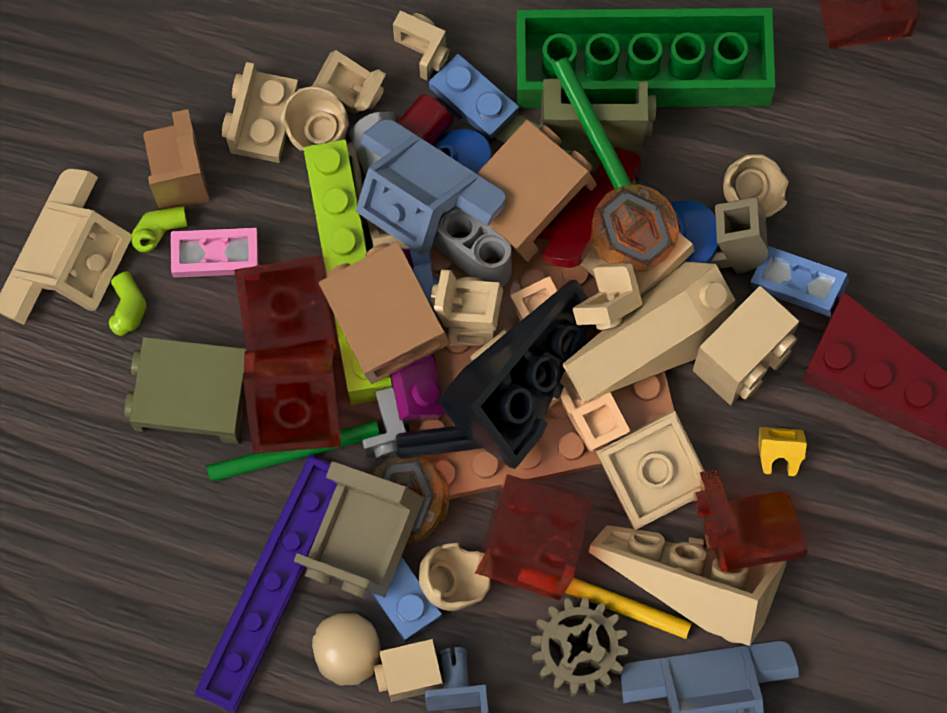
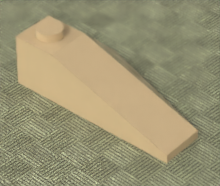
(657, 335)
(691, 580)

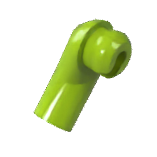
(154, 225)
(131, 305)

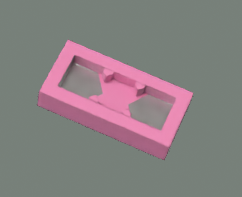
(213, 251)

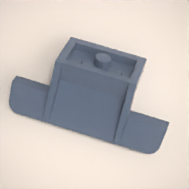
(417, 184)
(711, 680)

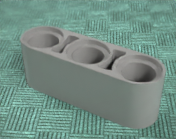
(475, 248)

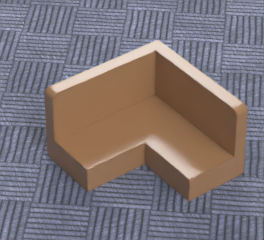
(176, 164)

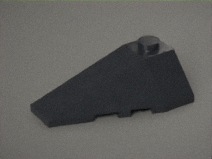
(510, 385)

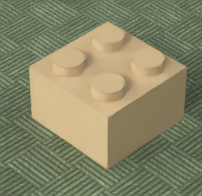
(745, 346)

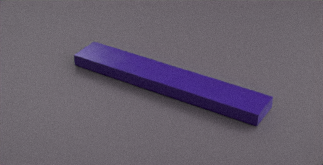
(267, 590)

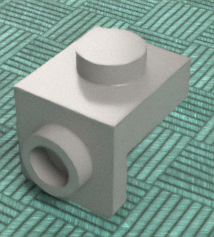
(384, 445)

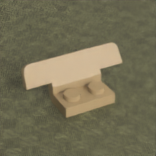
(66, 251)

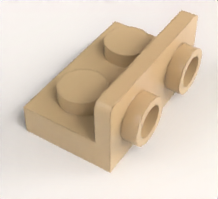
(256, 123)

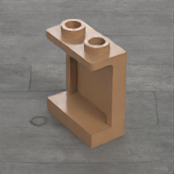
(536, 184)
(383, 311)

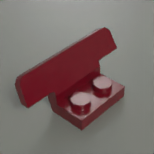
(572, 226)

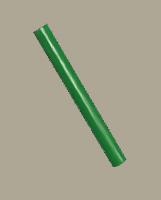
(590, 123)
(263, 460)

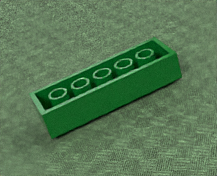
(683, 53)

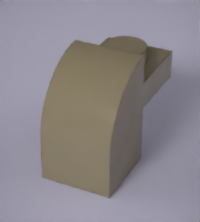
(741, 235)

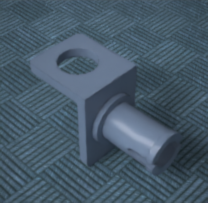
(456, 687)

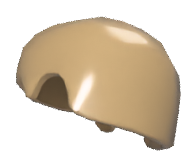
(314, 117)
(756, 177)
(450, 577)
(346, 648)

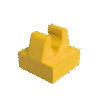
(781, 443)

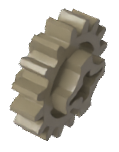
(561, 635)

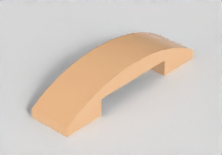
(595, 420)

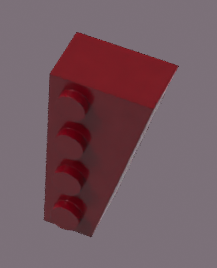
(880, 373)

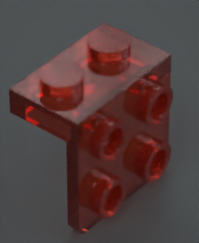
(748, 528)

